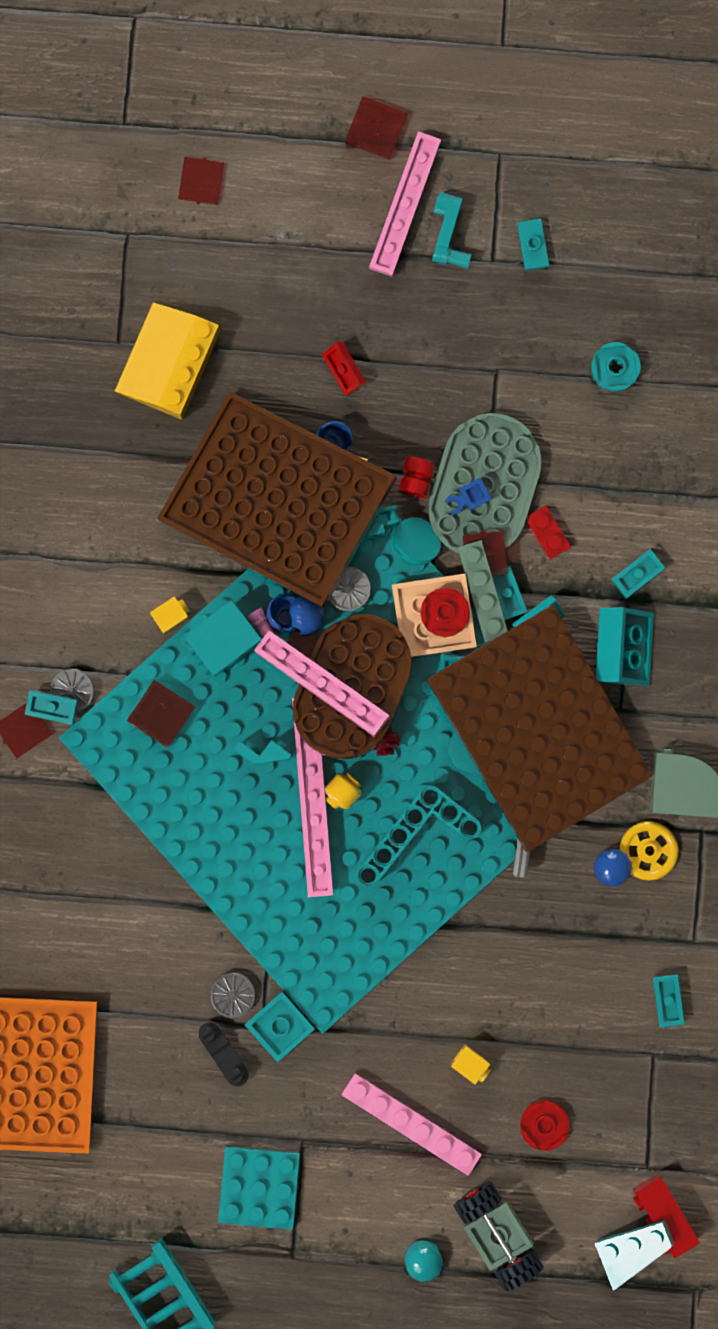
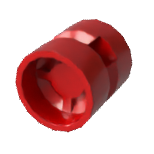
(418, 474)

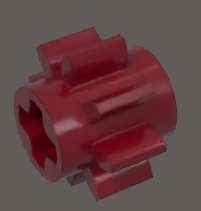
(388, 744)

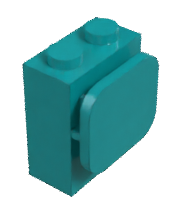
(221, 639)

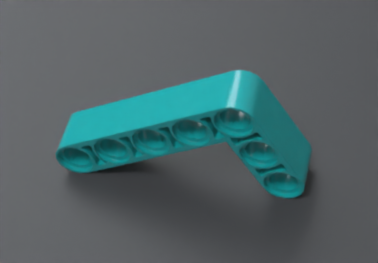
(411, 829)

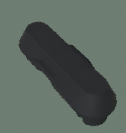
(223, 1054)

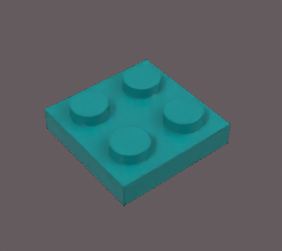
(279, 1026)

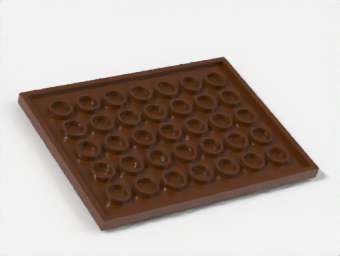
(277, 499)
(539, 728)

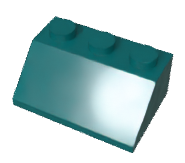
(624, 646)

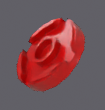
(445, 612)
(544, 1125)

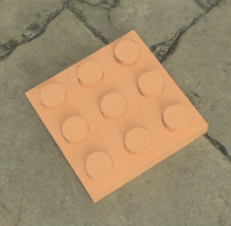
(408, 603)

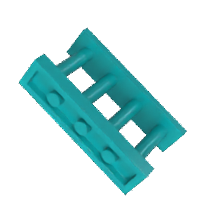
(175, 1277)

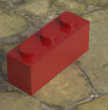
(661, 1206)

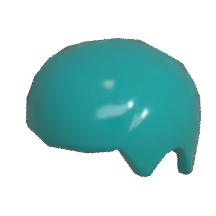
(423, 1261)

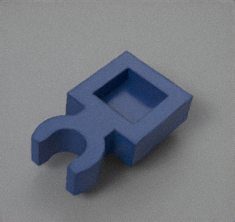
(472, 495)

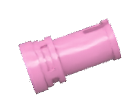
(259, 620)

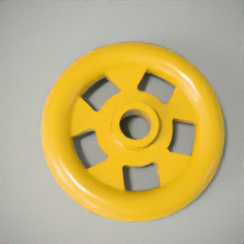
(654, 829)

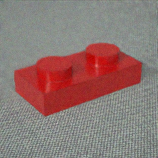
(343, 368)
(547, 533)

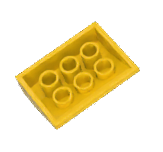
(168, 360)

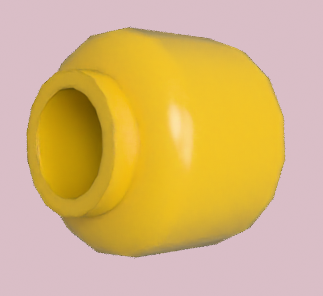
(343, 791)

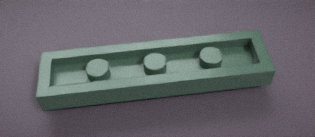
(482, 590)

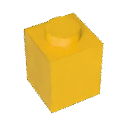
(170, 614)
(471, 1065)

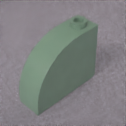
(683, 786)

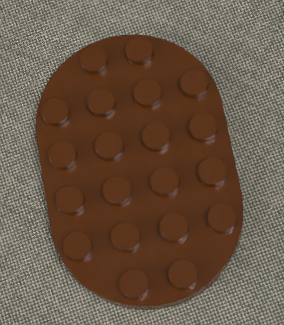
(369, 659)

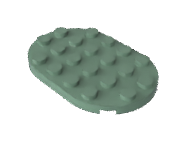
(509, 466)

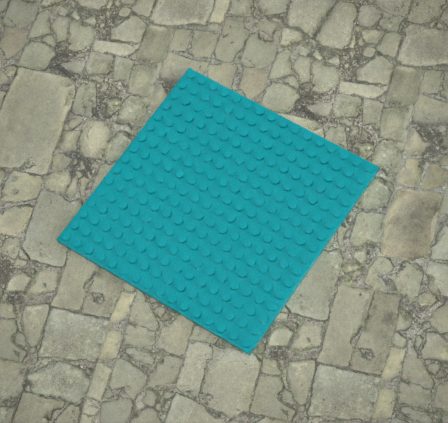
(239, 824)

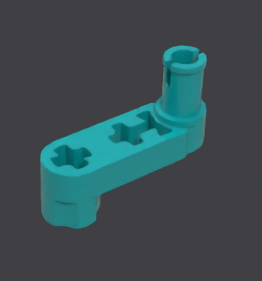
(449, 207)

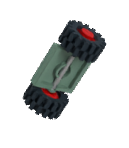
(498, 1236)

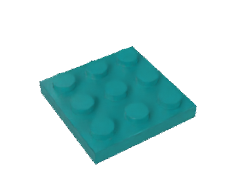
(259, 1187)

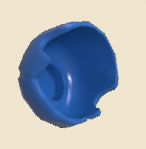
(337, 434)
(279, 613)
(306, 615)
(612, 867)

